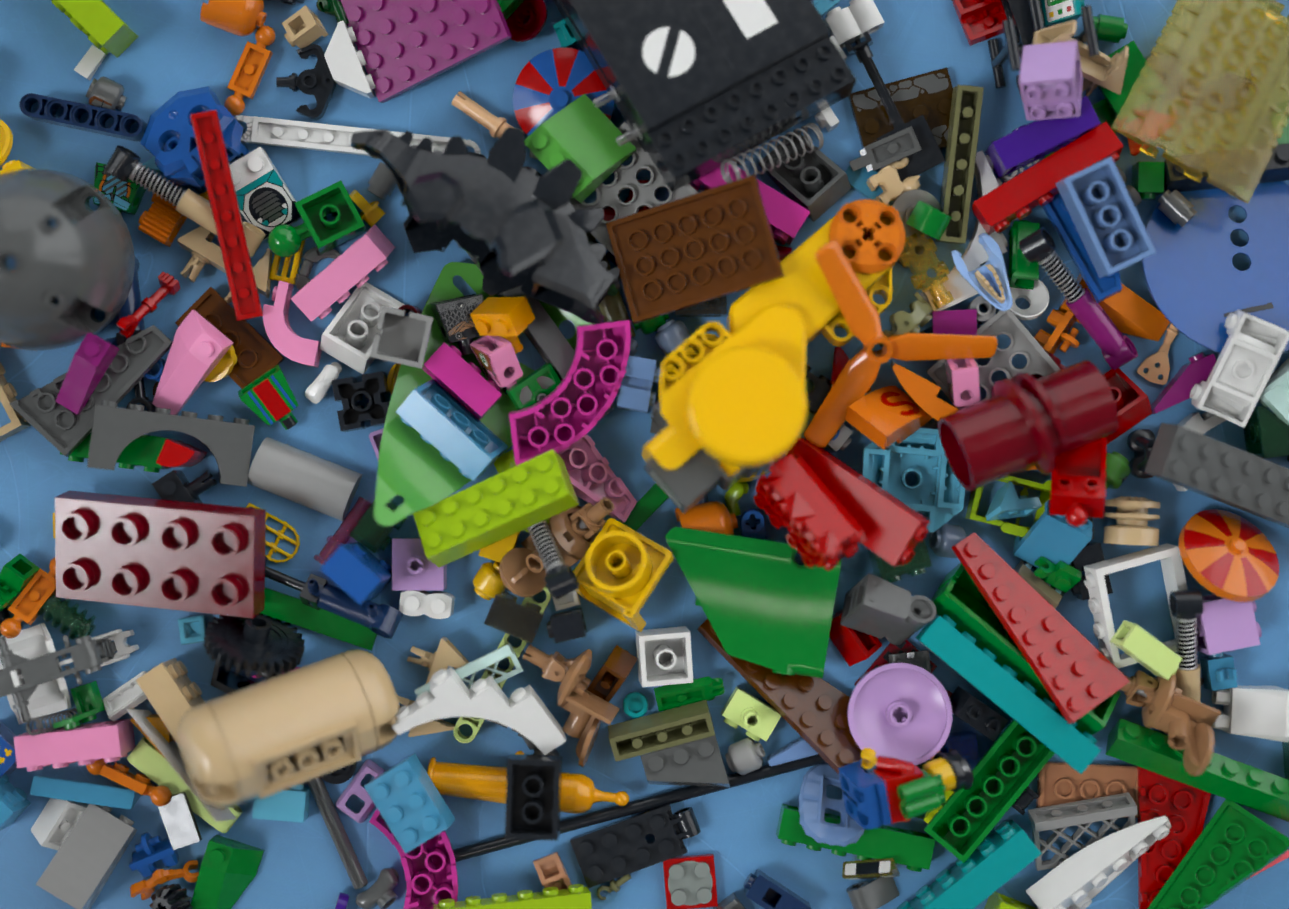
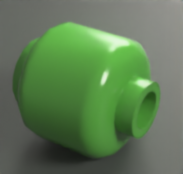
(1116, 470)

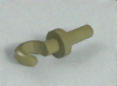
(614, 886)

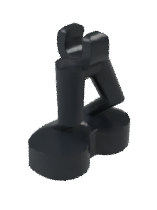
(1141, 443)

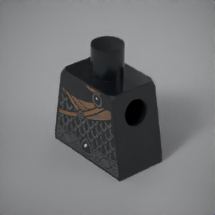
(455, 320)

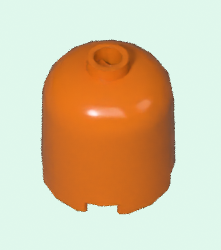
(234, 16)
(708, 517)

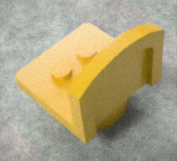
(621, 572)

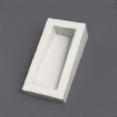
(90, 62)

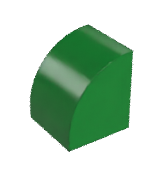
(929, 220)

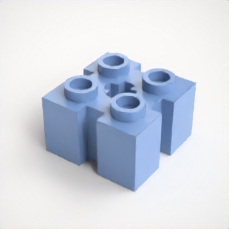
(637, 385)

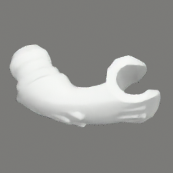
(318, 388)

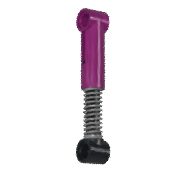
(1115, 347)

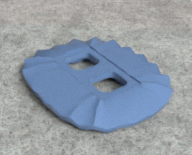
(814, 803)

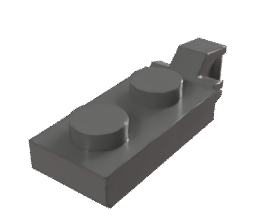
(887, 150)

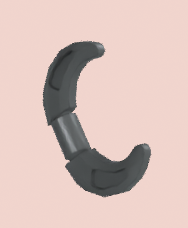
(311, 256)

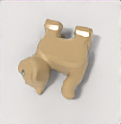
(890, 181)

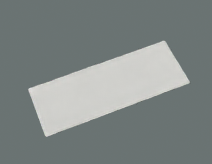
(173, 755)

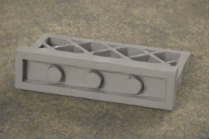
(1081, 814)

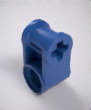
(756, 532)

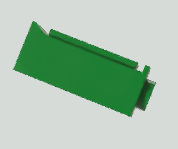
(1020, 269)

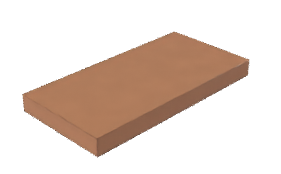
(1062, 784)

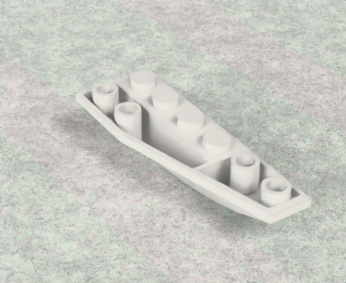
(1096, 866)

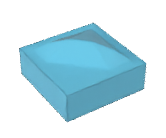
(192, 629)

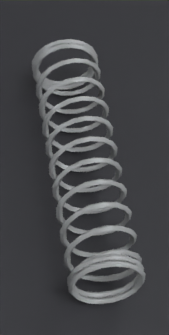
(815, 128)

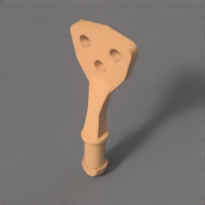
(1160, 357)

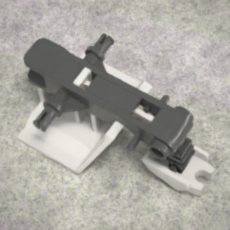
(34, 675)

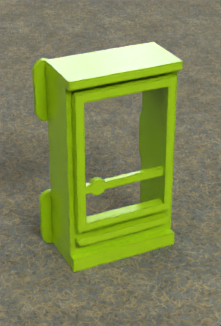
(1006, 527)

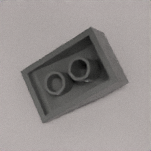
(809, 180)

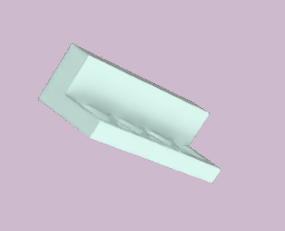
(483, 663)

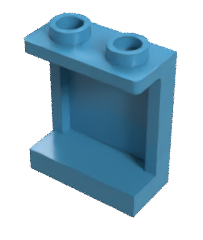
(1052, 539)

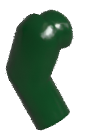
(333, 8)

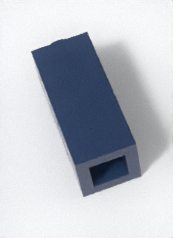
(772, 894)

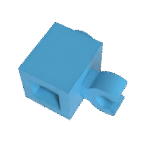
(1218, 671)

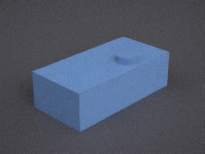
(1105, 217)

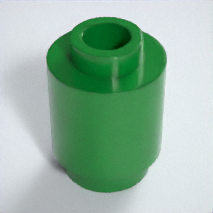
(1110, 28)

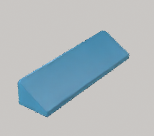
(84, 792)

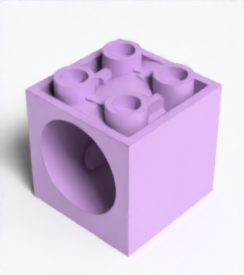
(1051, 80)
(1226, 625)

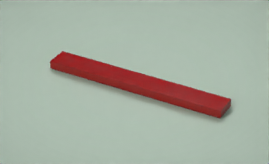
(226, 214)

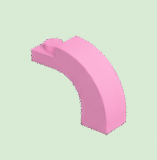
(282, 335)

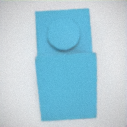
(1008, 505)

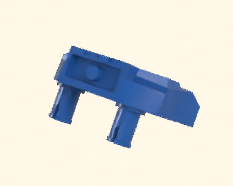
(173, 126)

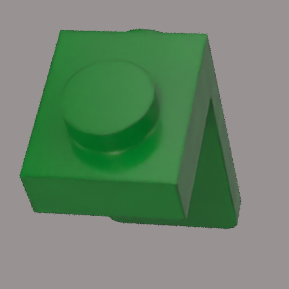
(87, 702)

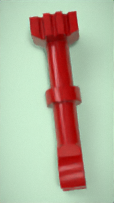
(168, 286)

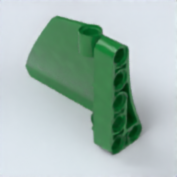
(760, 598)

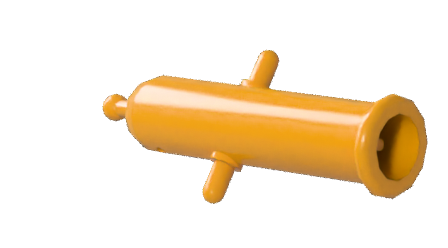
(490, 783)

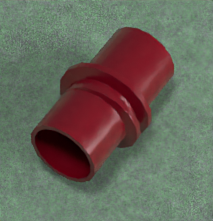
(1028, 424)

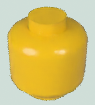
(488, 581)

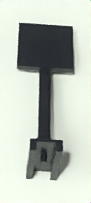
(930, 153)

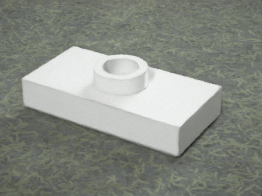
(123, 698)

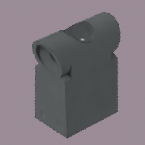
(885, 610)

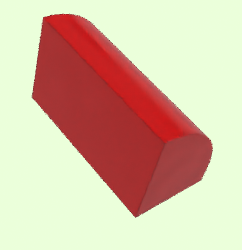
(179, 454)
(852, 644)

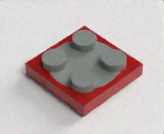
(690, 882)

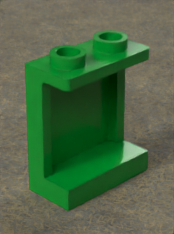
(1134, 65)

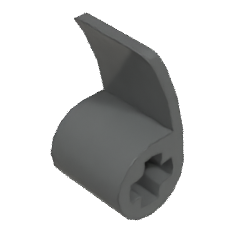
(872, 894)

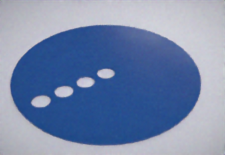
(1194, 268)

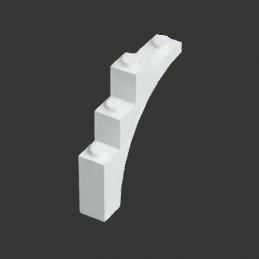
(974, 253)
(484, 700)

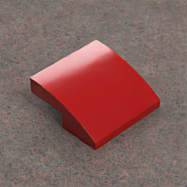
(980, 18)

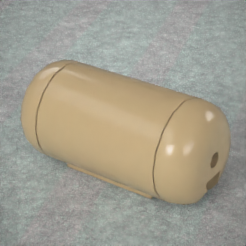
(288, 728)

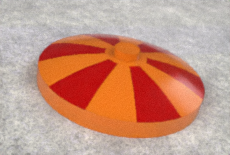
(1228, 555)

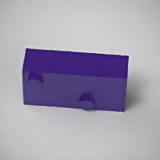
(1039, 139)

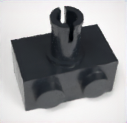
(177, 488)

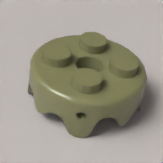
(904, 322)

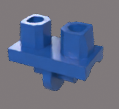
(150, 851)

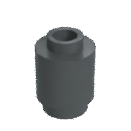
(381, 182)
(1176, 207)

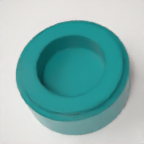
(635, 704)

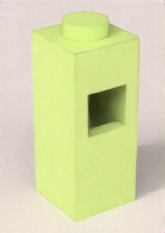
(1146, 650)

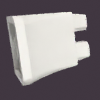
(1254, 711)

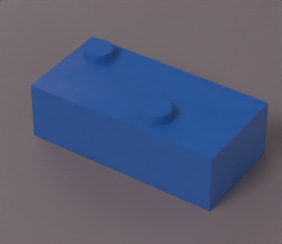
(358, 572)

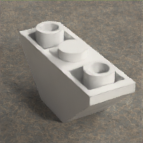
(347, 63)

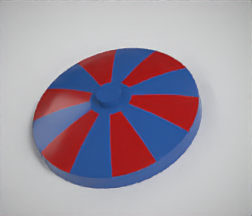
(554, 82)

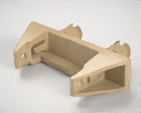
(1097, 70)
(204, 252)
(445, 656)

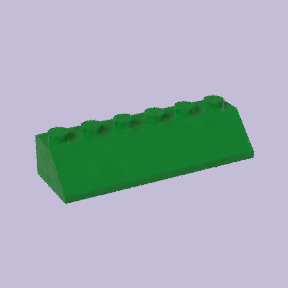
(997, 784)

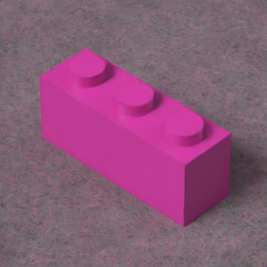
(462, 380)

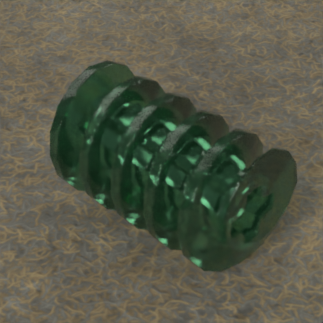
(67, 617)

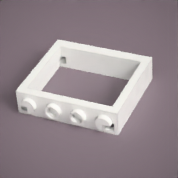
(1099, 603)

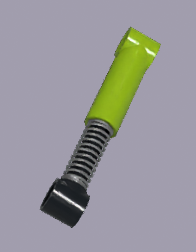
(559, 577)

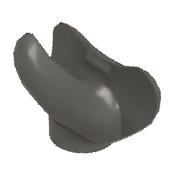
(381, 892)

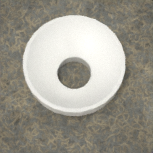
(1037, 298)

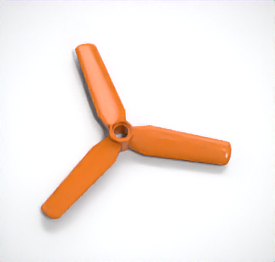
(865, 324)

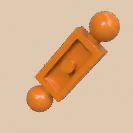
(250, 70)
(30, 601)
(139, 783)

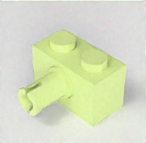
(750, 714)

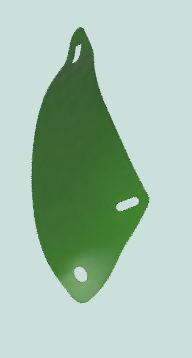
(405, 460)

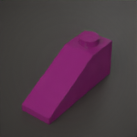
(85, 372)
(1181, 384)

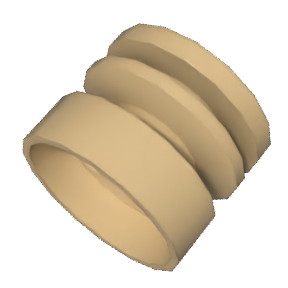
(1132, 522)

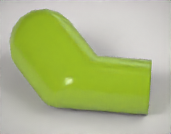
(733, 495)

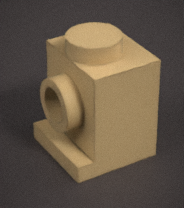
(303, 28)

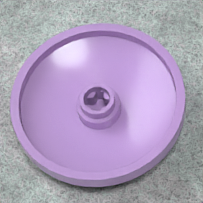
(900, 712)

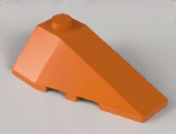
(1130, 313)

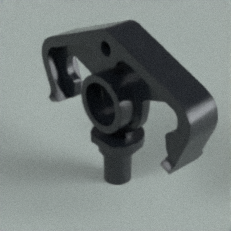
(312, 82)

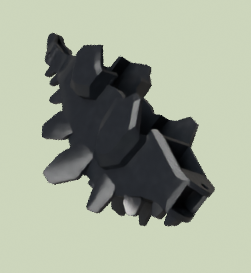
(503, 215)

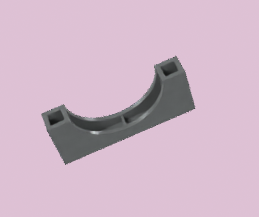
(117, 427)

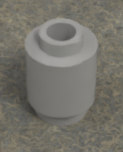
(982, 317)

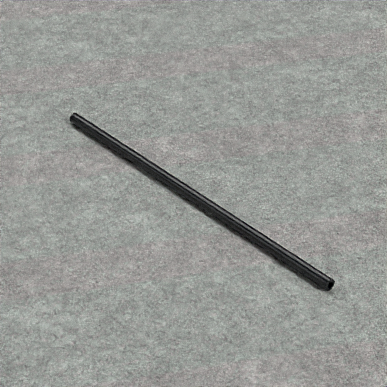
(639, 806)

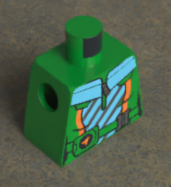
(124, 195)

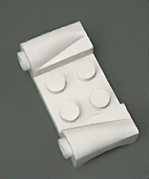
(1241, 368)

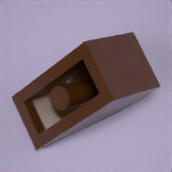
(612, 673)

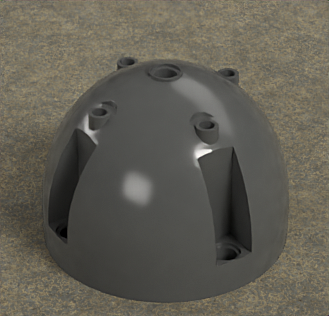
(80, 260)

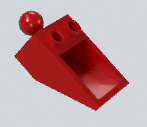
(1079, 483)

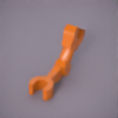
(160, 876)

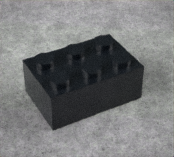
(533, 797)

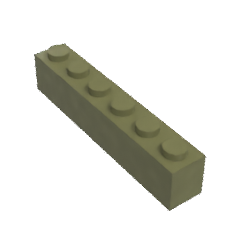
(960, 160)

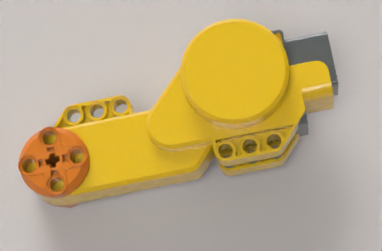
(741, 398)

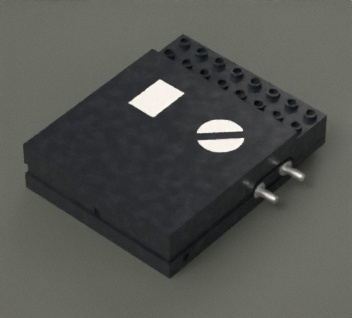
(708, 73)

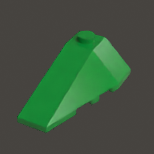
(225, 873)

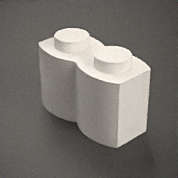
(853, 21)
(434, 605)

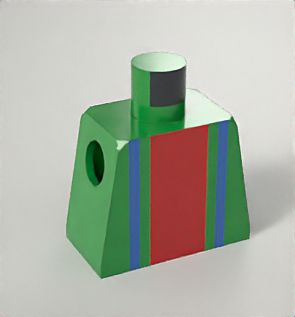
(271, 398)

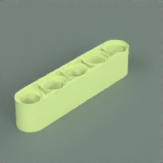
(157, 768)

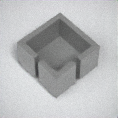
(402, 338)

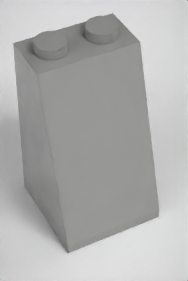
(87, 857)

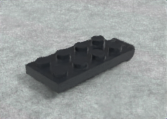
(623, 844)

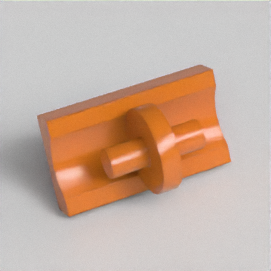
(1063, 323)

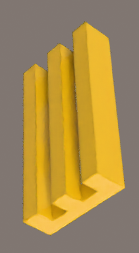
(295, 267)

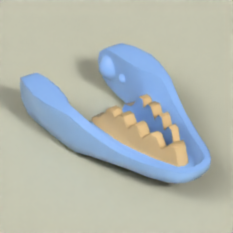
(989, 279)

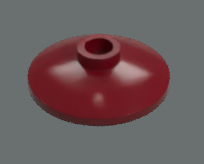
(527, 20)

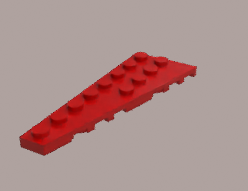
(1186, 812)

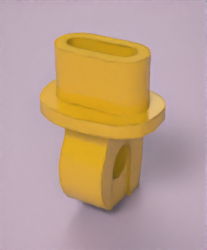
(370, 212)

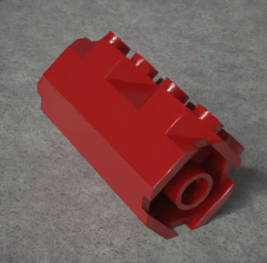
(814, 516)

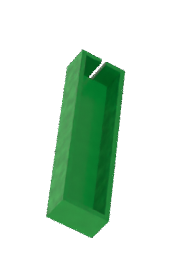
(967, 607)

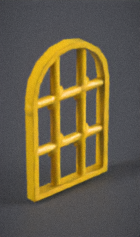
(280, 535)

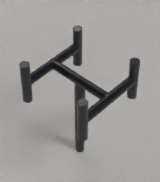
(1013, 52)

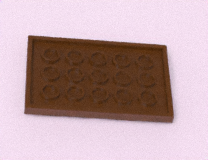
(695, 249)

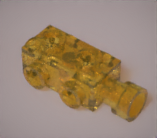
(921, 263)

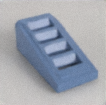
(793, 751)

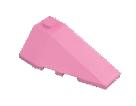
(191, 359)
(595, 479)

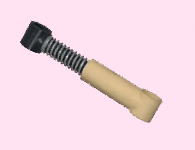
(127, 166)
(1186, 607)

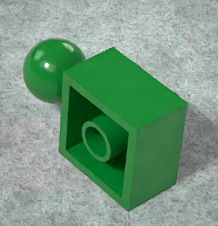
(333, 200)

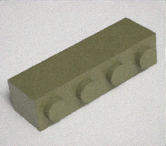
(661, 730)

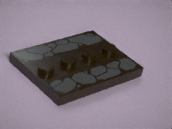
(915, 96)

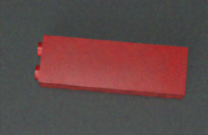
(888, 523)

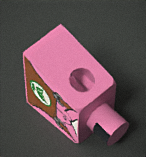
(497, 360)

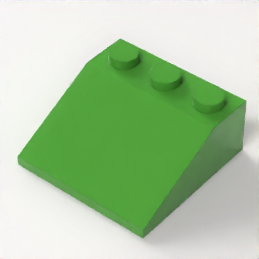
(585, 138)

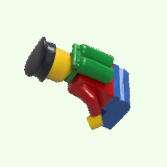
(898, 787)

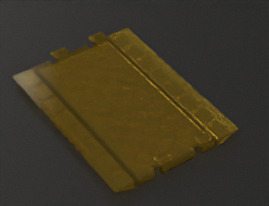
(1214, 92)

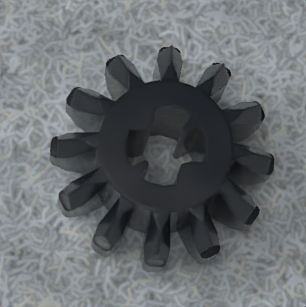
(171, 897)

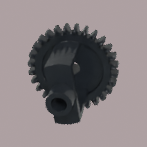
(251, 645)

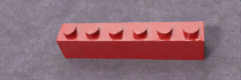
(1037, 183)

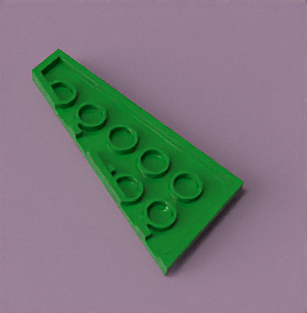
(1221, 859)

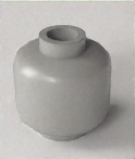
(745, 756)

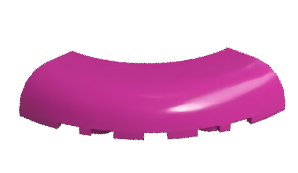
(580, 397)
(428, 868)

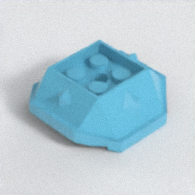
(937, 490)

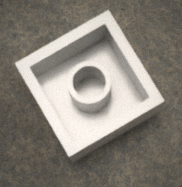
(664, 656)

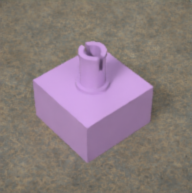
(413, 570)

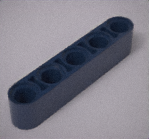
(73, 112)

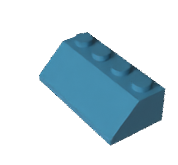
(451, 429)

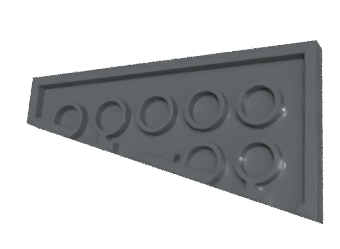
(68, 430)

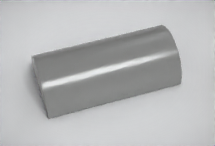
(304, 478)

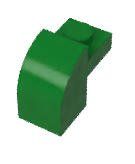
(14, 578)

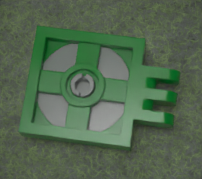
(534, 387)

